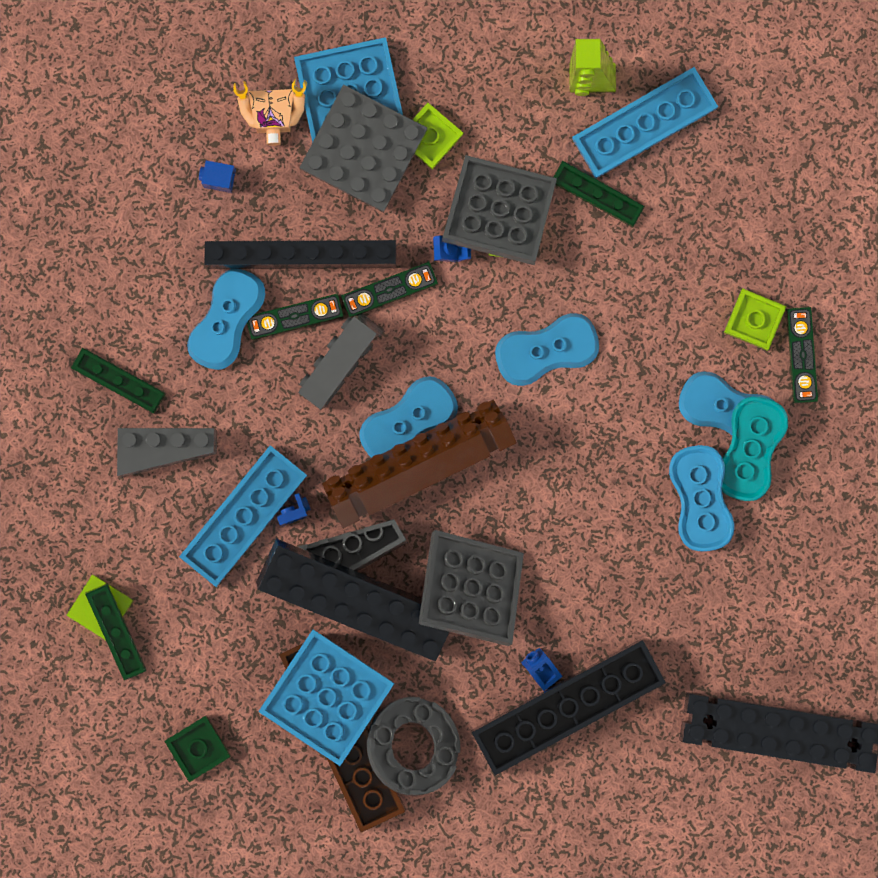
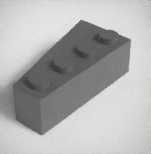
(340, 360)
(154, 448)
(361, 546)

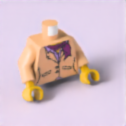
(272, 110)

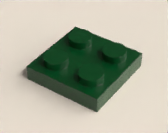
(197, 748)

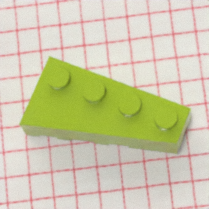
(591, 68)

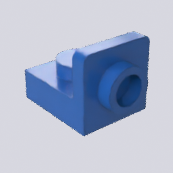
(449, 252)
(291, 514)
(541, 669)

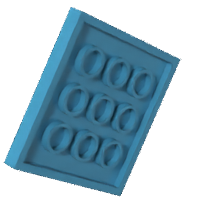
(359, 66)
(326, 697)

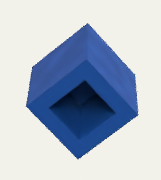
(217, 176)

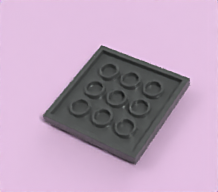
(363, 148)
(499, 210)
(471, 588)

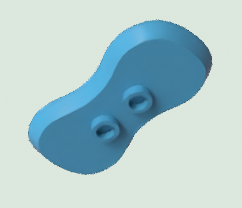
(218, 336)
(563, 344)
(710, 401)
(420, 410)
(704, 517)

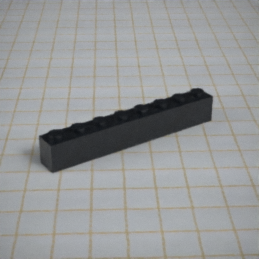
(300, 254)

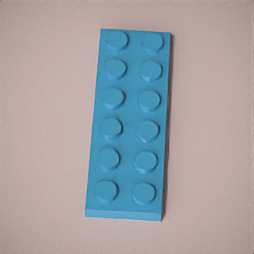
(645, 122)
(243, 516)

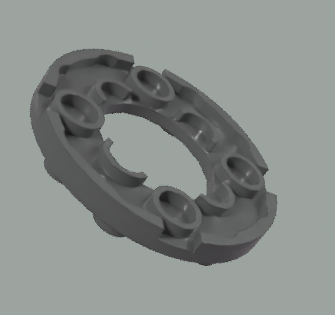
(445, 741)

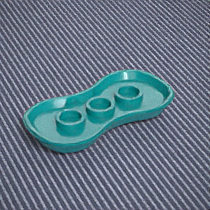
(756, 431)

